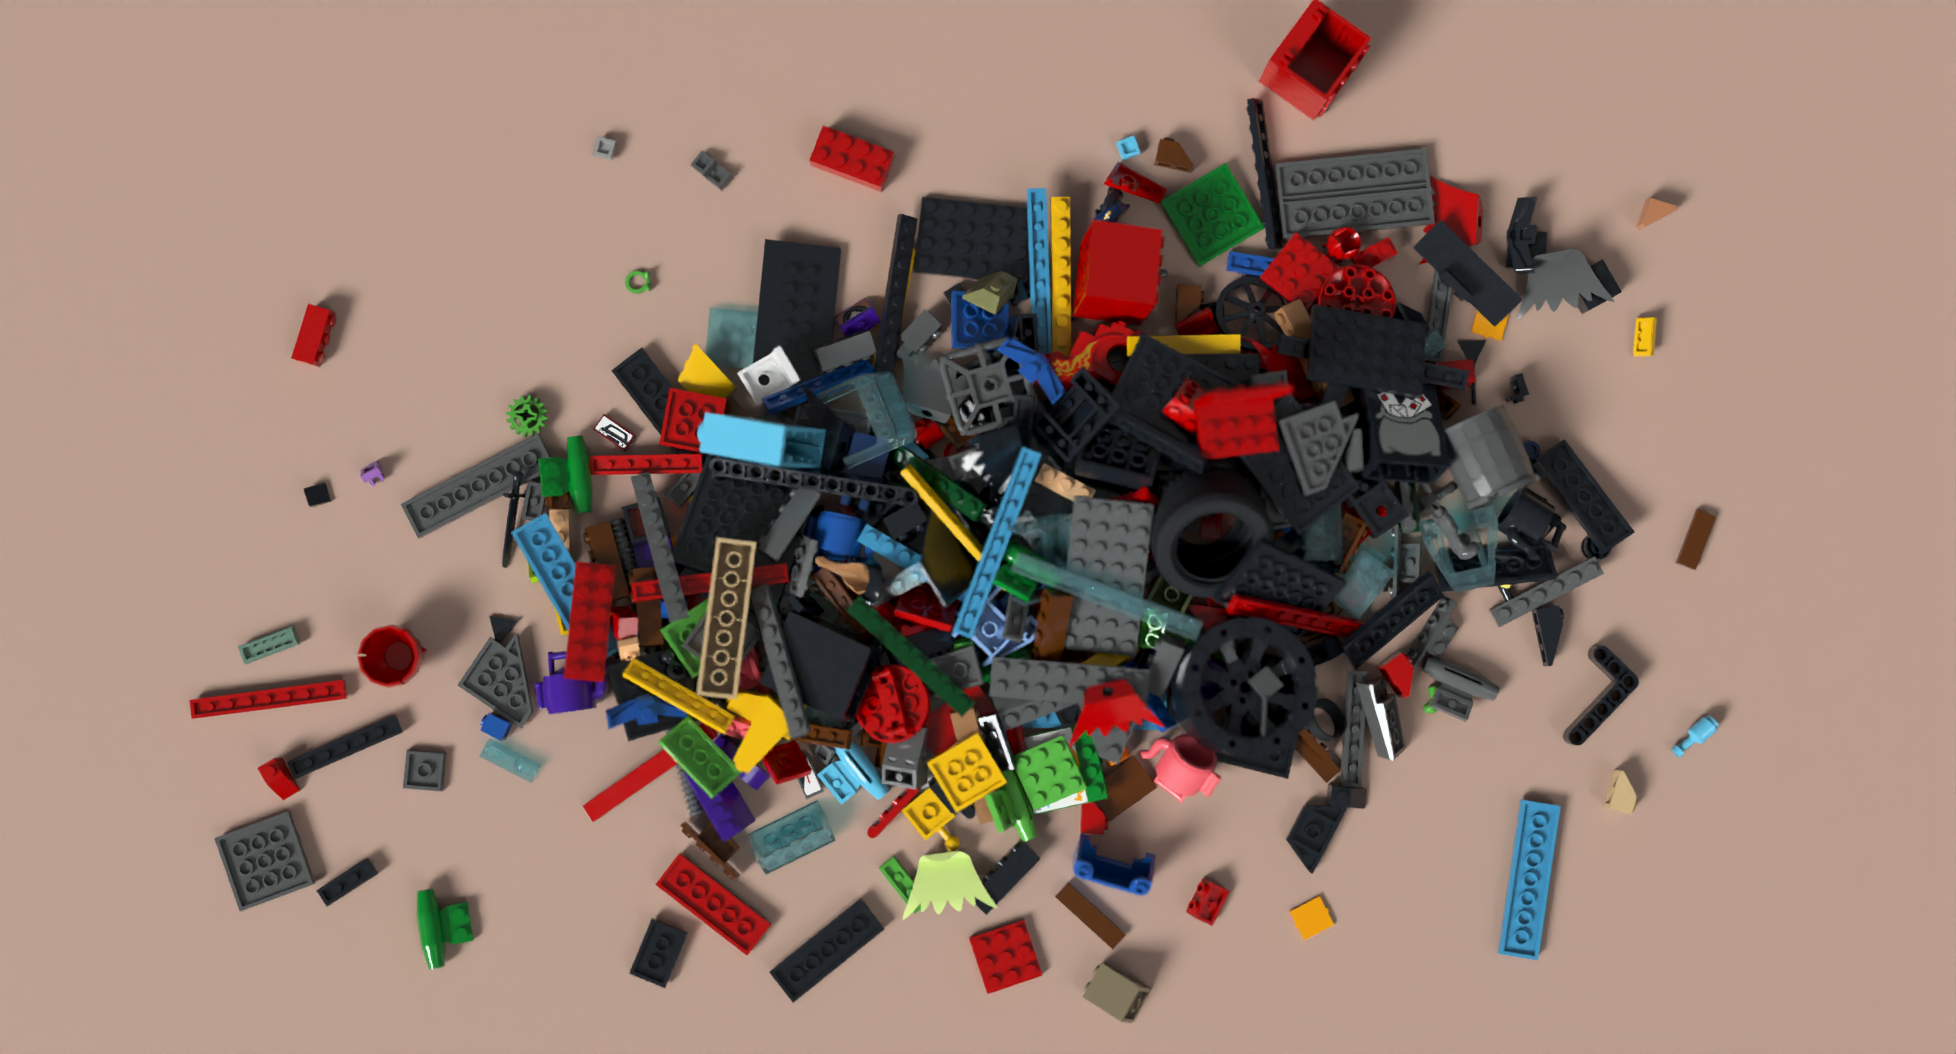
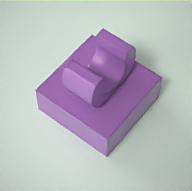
(371, 471)

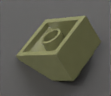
(992, 291)
(1168, 596)

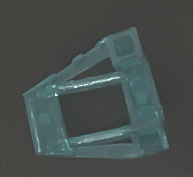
(1466, 522)

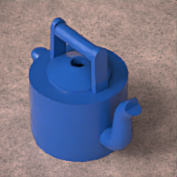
(837, 536)

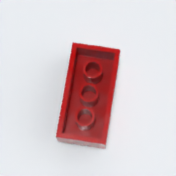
(852, 158)

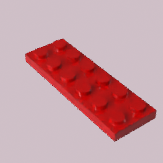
(589, 622)
(713, 904)

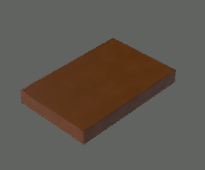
(1125, 788)

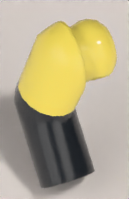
(1506, 592)

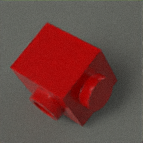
(927, 433)

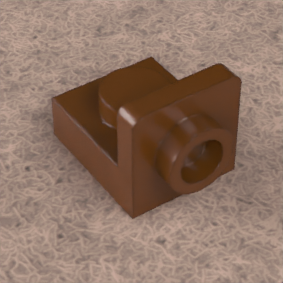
(559, 502)

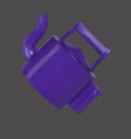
(567, 695)

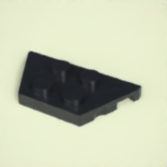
(1313, 832)

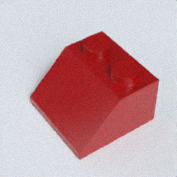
(1398, 673)

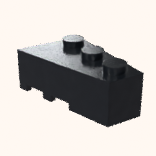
(1025, 329)
(927, 643)

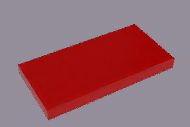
(940, 726)

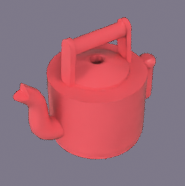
(1184, 766)

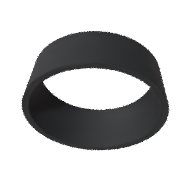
(1336, 716)

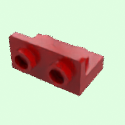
(1207, 901)

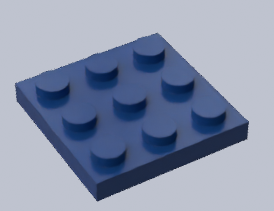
(974, 324)

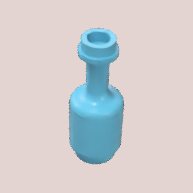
(1698, 733)

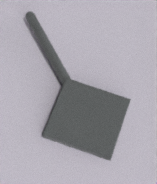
(1265, 684)

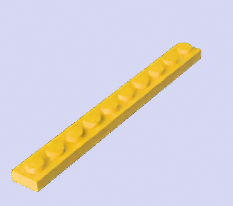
(1060, 274)

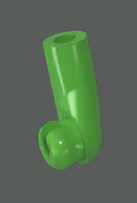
(1427, 709)

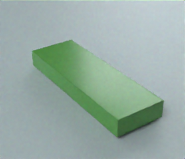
(899, 879)

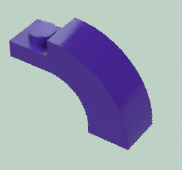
(757, 774)

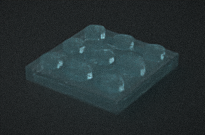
(731, 337)

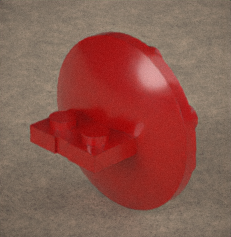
(1358, 290)

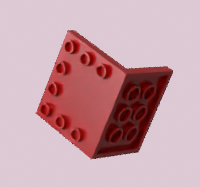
(1238, 420)

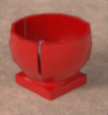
(391, 656)

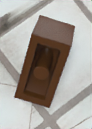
(1172, 156)
(1187, 300)

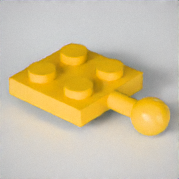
(929, 816)

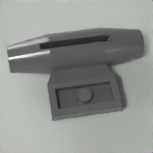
(1457, 687)

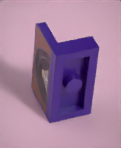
(857, 318)

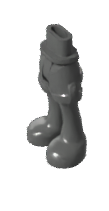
(1460, 544)

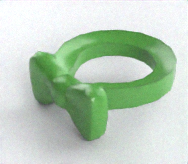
(646, 276)

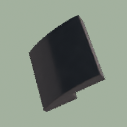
(877, 510)

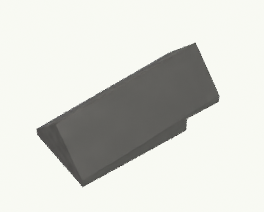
(1382, 717)

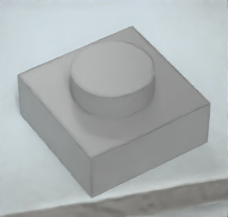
(604, 148)

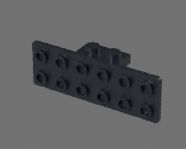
(1467, 273)

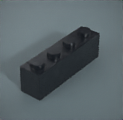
(1008, 874)

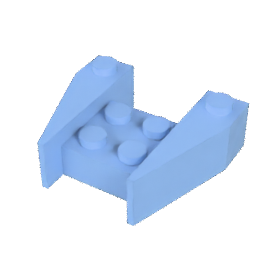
(990, 630)

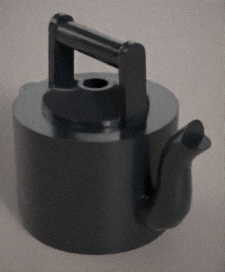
(1527, 519)

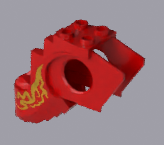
(1092, 353)

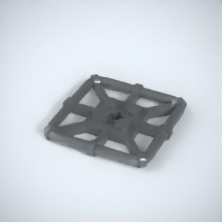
(976, 380)

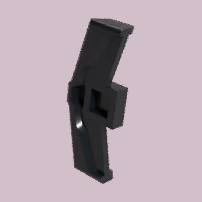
(1522, 235)

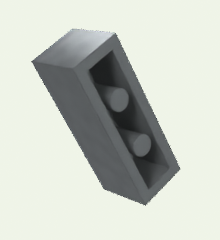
(844, 351)
(1163, 662)

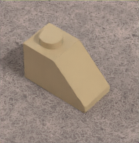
(1621, 794)

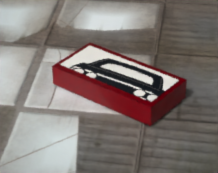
(614, 432)

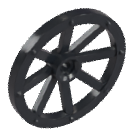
(1249, 313)

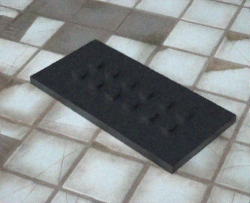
(796, 303)

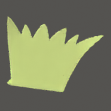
(946, 878)

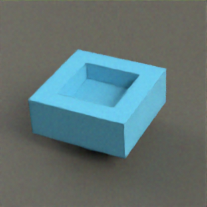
(1128, 148)

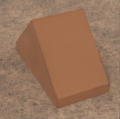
(1653, 211)

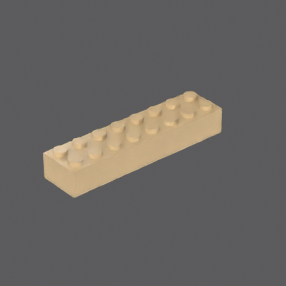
(726, 618)

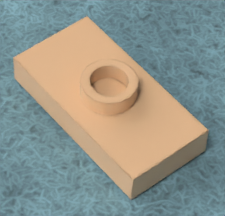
(628, 649)

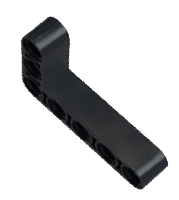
(1604, 697)

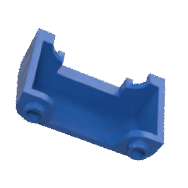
(1110, 872)

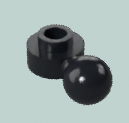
(668, 657)

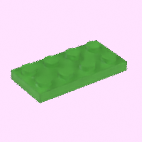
(699, 757)

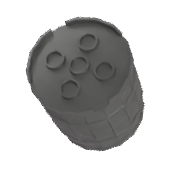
(1487, 457)

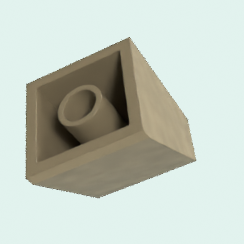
(1116, 993)

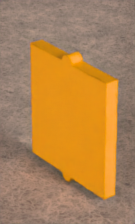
(1484, 328)
(1311, 918)

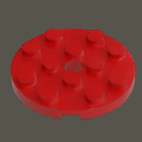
(914, 699)

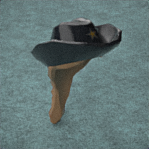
(861, 575)

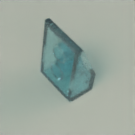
(1363, 584)

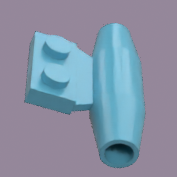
(850, 772)

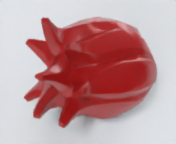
(1343, 244)

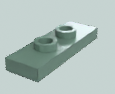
(269, 645)

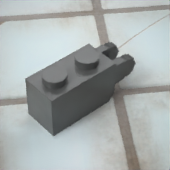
(919, 334)

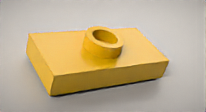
(1644, 336)

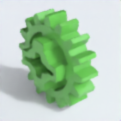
(526, 424)

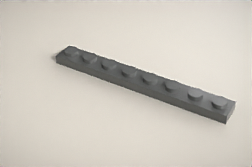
(660, 547)
(780, 661)

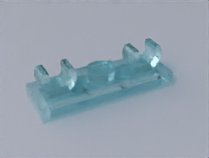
(510, 760)

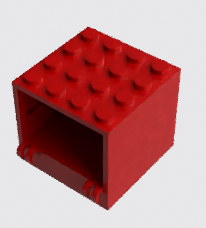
(1315, 59)
(1118, 272)

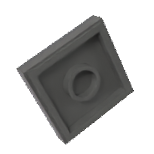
(424, 770)

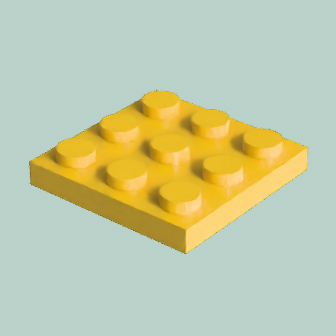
(966, 772)

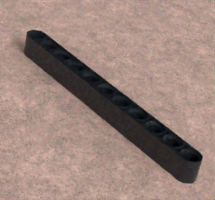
(824, 477)

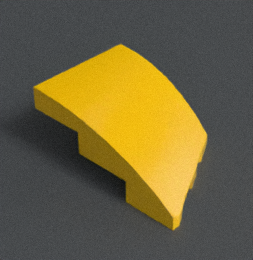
(703, 376)

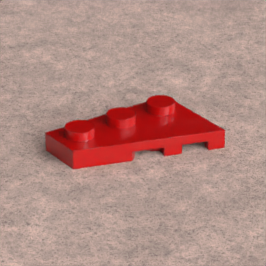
(1134, 183)

